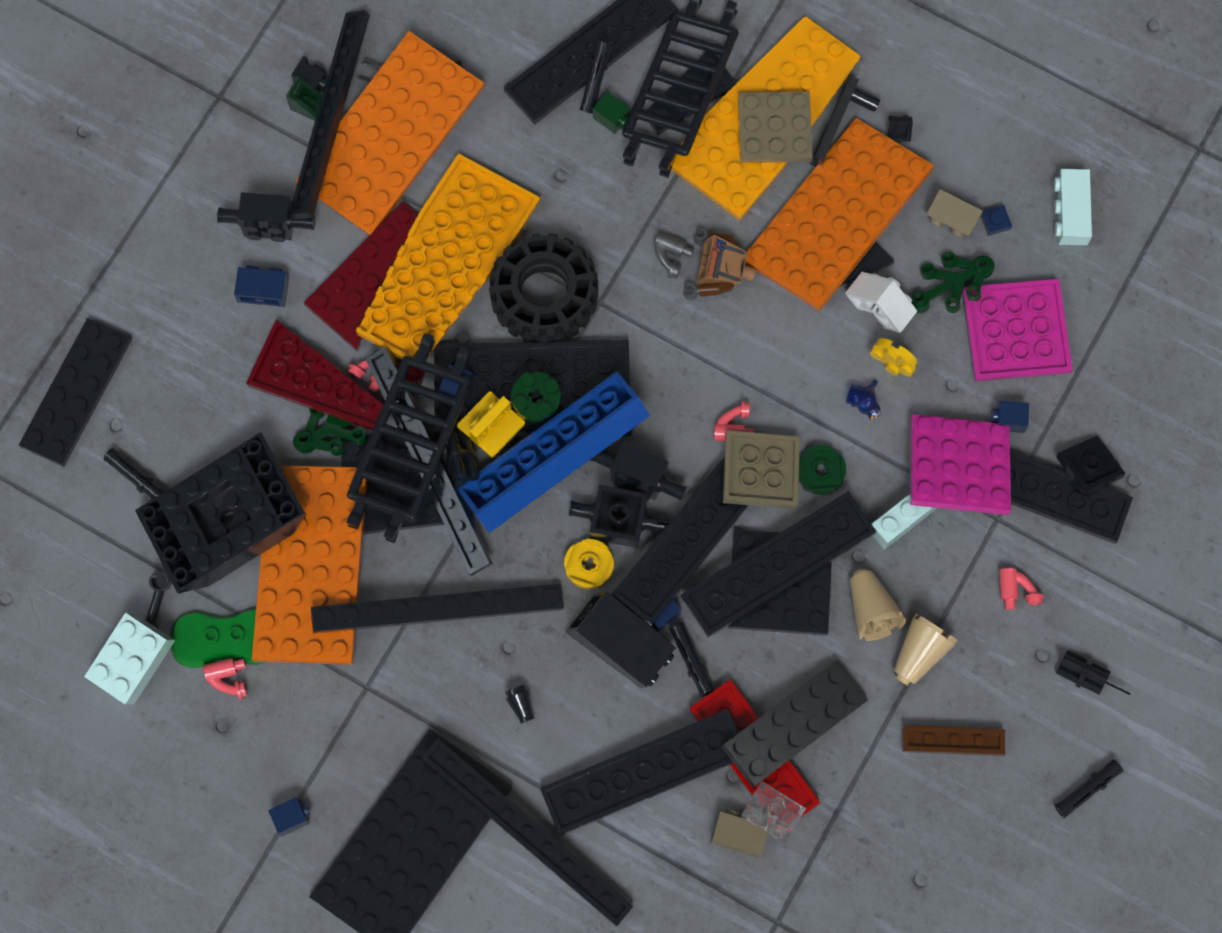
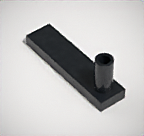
(848, 94)

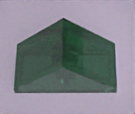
(304, 98)

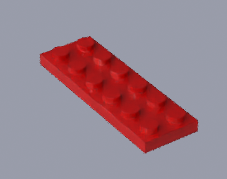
(784, 779)

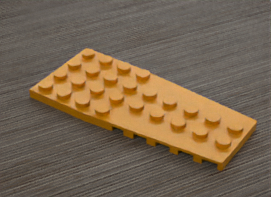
(800, 62)
(446, 256)

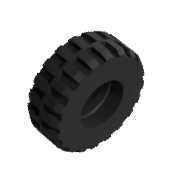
(538, 256)

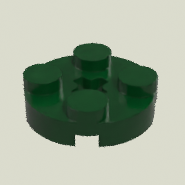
(528, 384)
(830, 460)

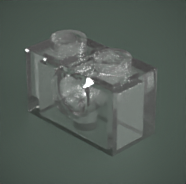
(768, 801)

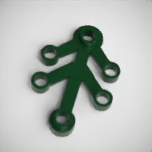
(954, 281)
(332, 427)

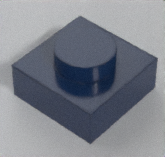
(996, 220)

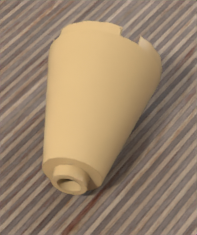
(873, 607)
(921, 650)

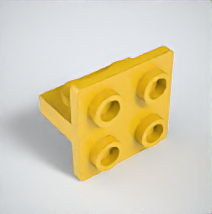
(491, 424)

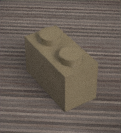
(954, 213)
(739, 834)

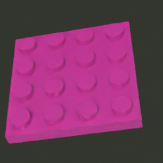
(1018, 331)
(960, 465)

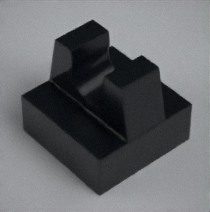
(900, 128)

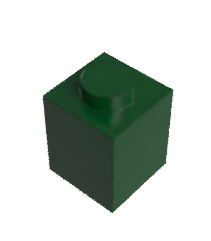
(611, 113)

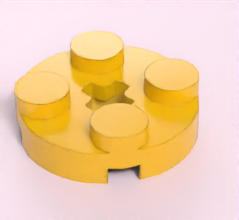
(895, 359)
(592, 578)

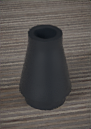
(520, 702)

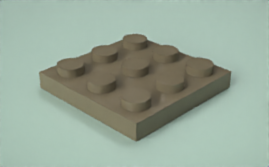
(775, 127)
(761, 469)

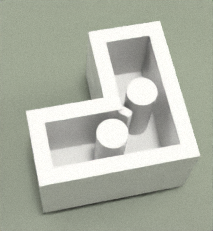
(883, 299)

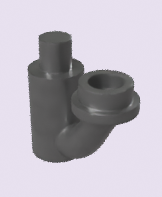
(674, 246)

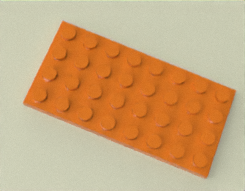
(395, 131)
(838, 214)
(310, 570)

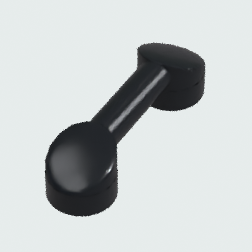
(159, 582)

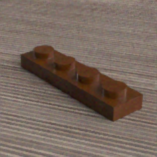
(953, 740)

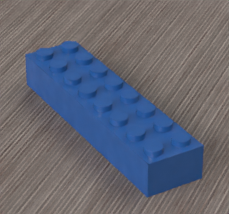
(553, 451)

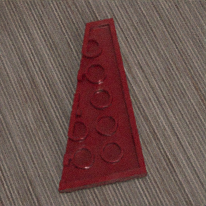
(354, 284)
(305, 377)

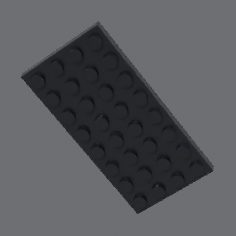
(495, 366)
(405, 848)

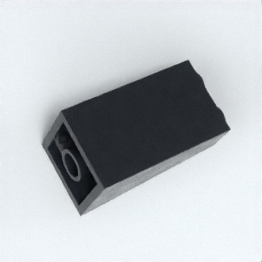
(621, 639)

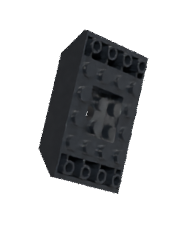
(188, 518)

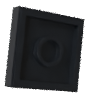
(1090, 465)

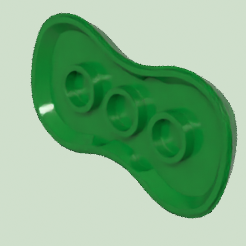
(209, 637)

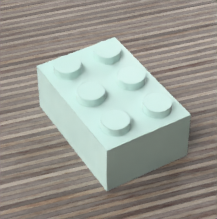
(129, 658)

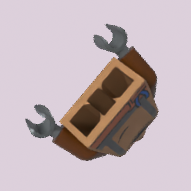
(720, 265)

